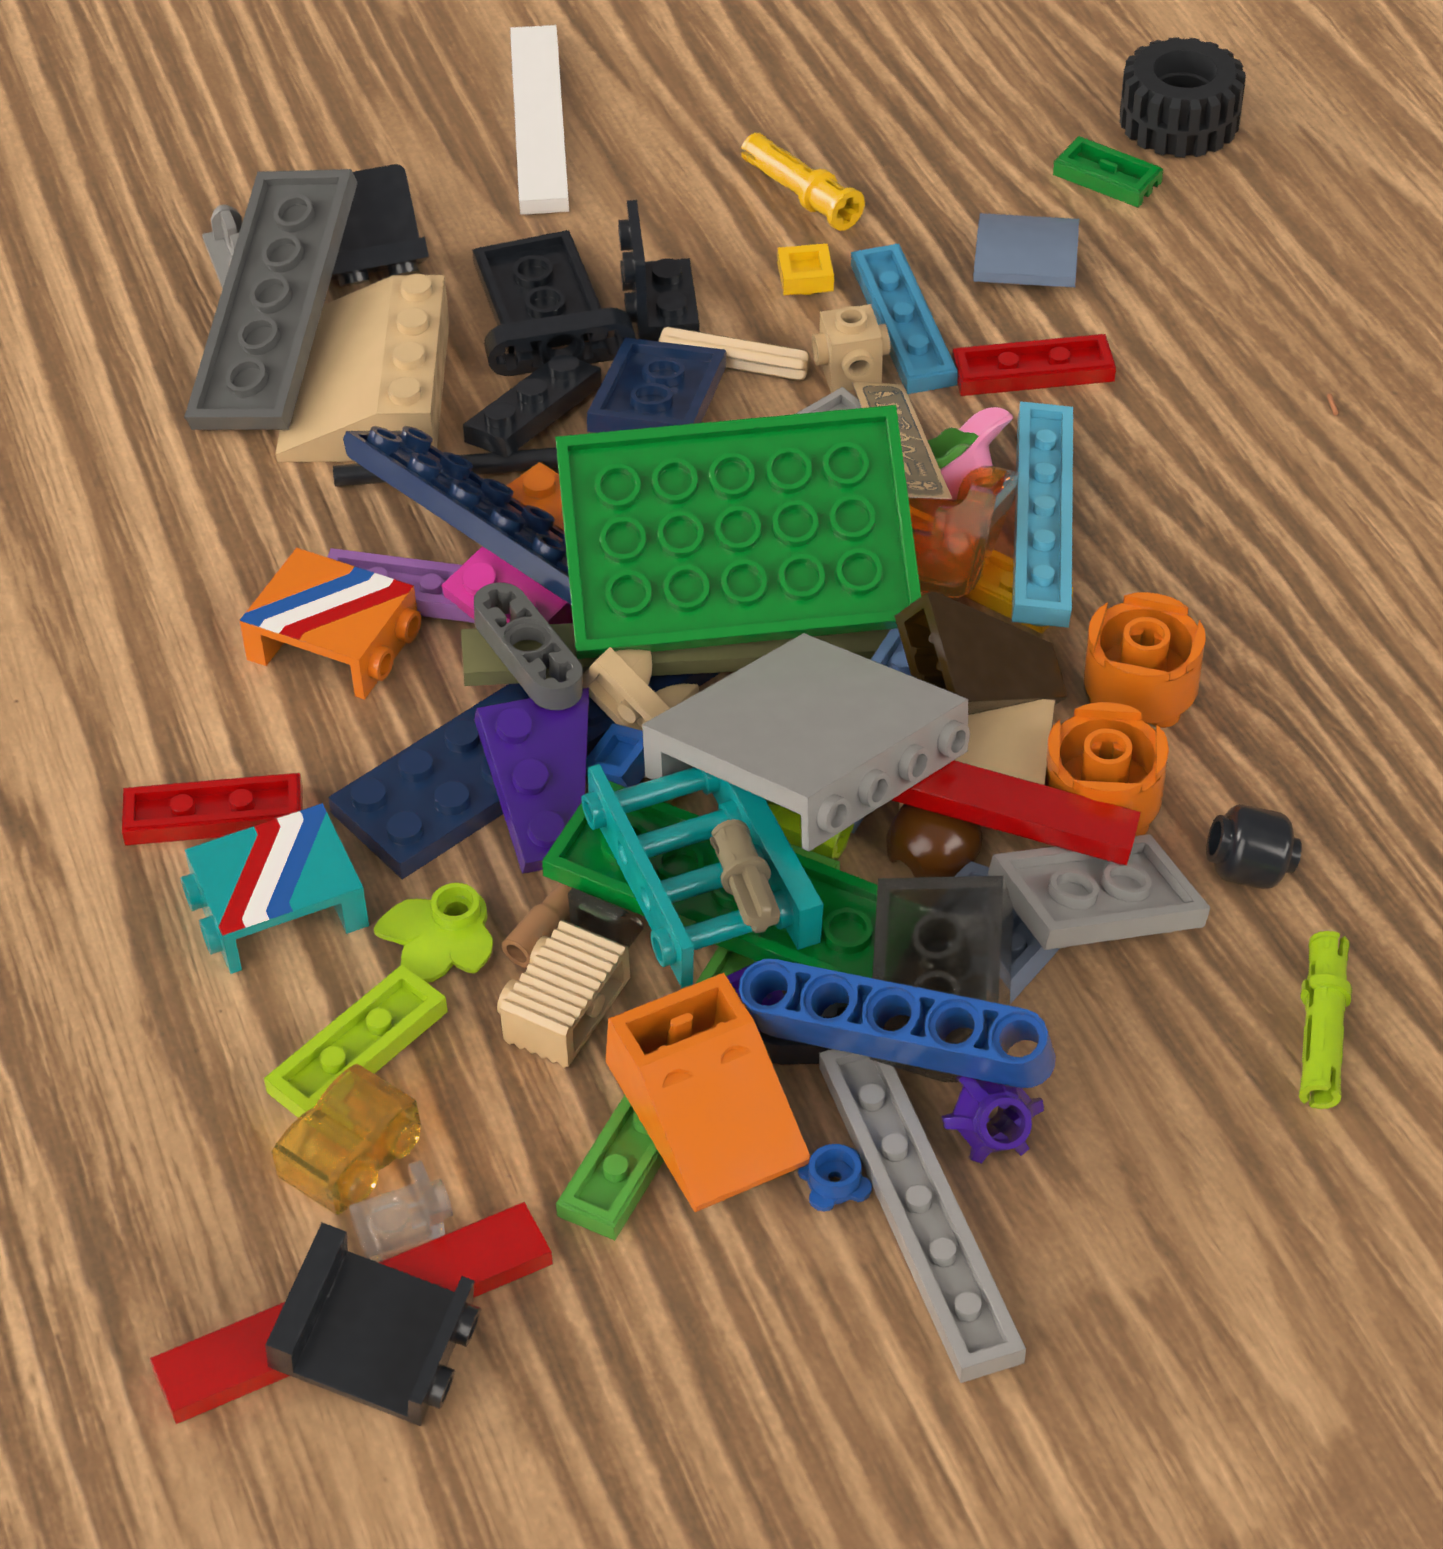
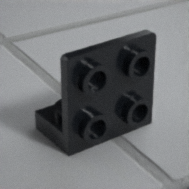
(660, 289)

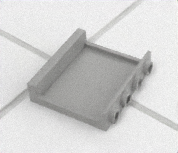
(813, 733)

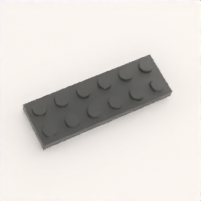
(271, 301)

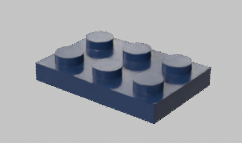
(656, 386)

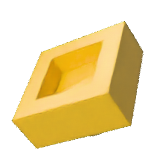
(805, 269)

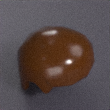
(932, 842)

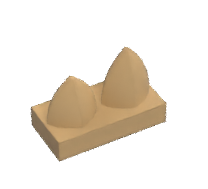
(621, 689)

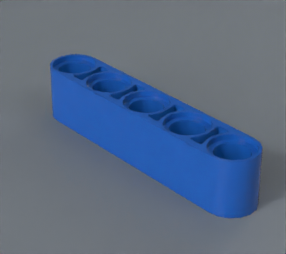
(916, 1044)

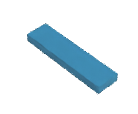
(900, 305)

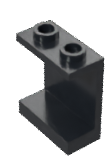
(370, 1330)

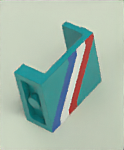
(271, 878)

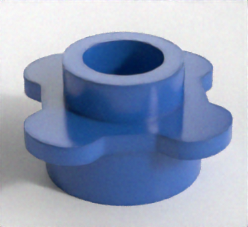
(839, 1162)

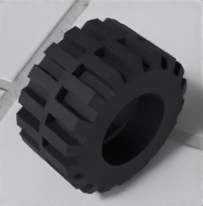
(1182, 97)

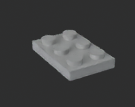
(1090, 900)

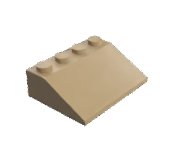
(372, 365)

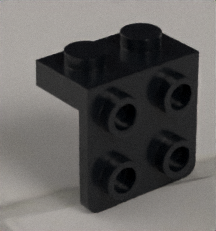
(380, 228)

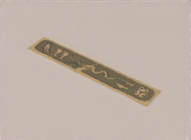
(920, 465)

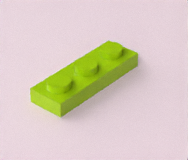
(364, 1034)

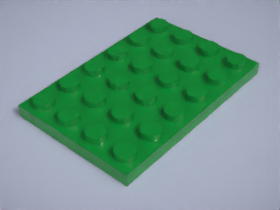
(737, 530)

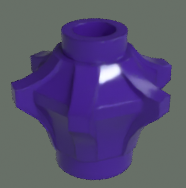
(1002, 1132)

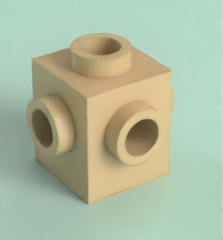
(849, 337)

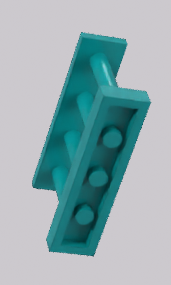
(671, 941)

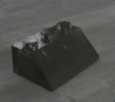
(944, 939)

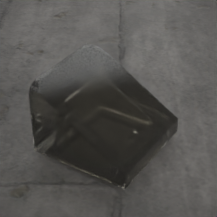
(603, 918)

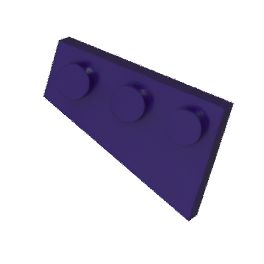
(536, 770)

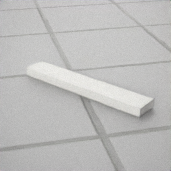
(538, 120)

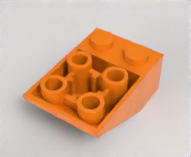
(705, 1091)

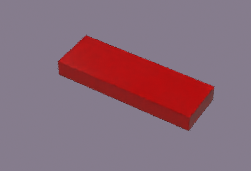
(1034, 364)
(207, 807)

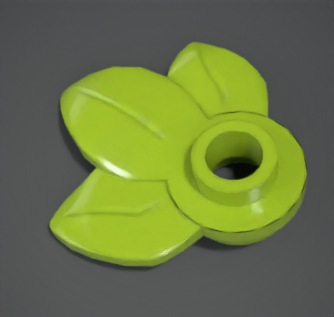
(435, 936)

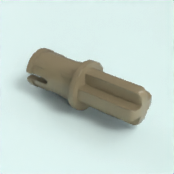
(745, 875)

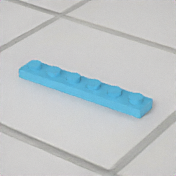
(1043, 516)

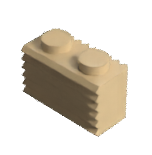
(563, 992)

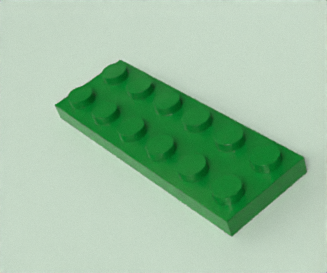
(849, 902)

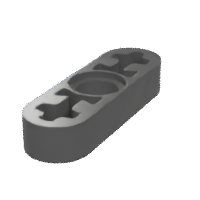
(528, 667)

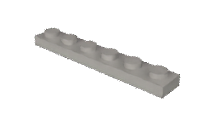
(923, 1215)

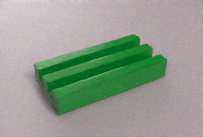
(1107, 171)

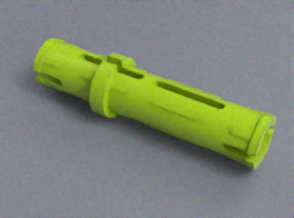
(1325, 998)

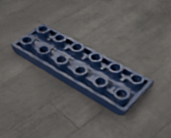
(466, 501)

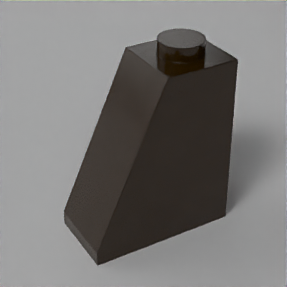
(977, 655)

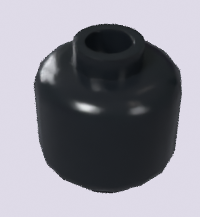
(1253, 846)

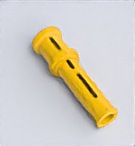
(815, 188)

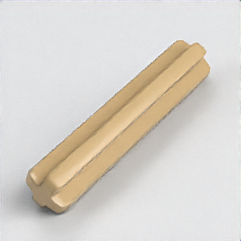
(746, 354)

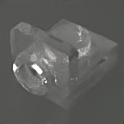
(402, 1217)

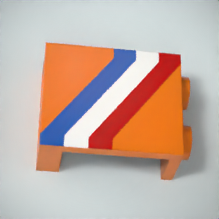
(335, 614)

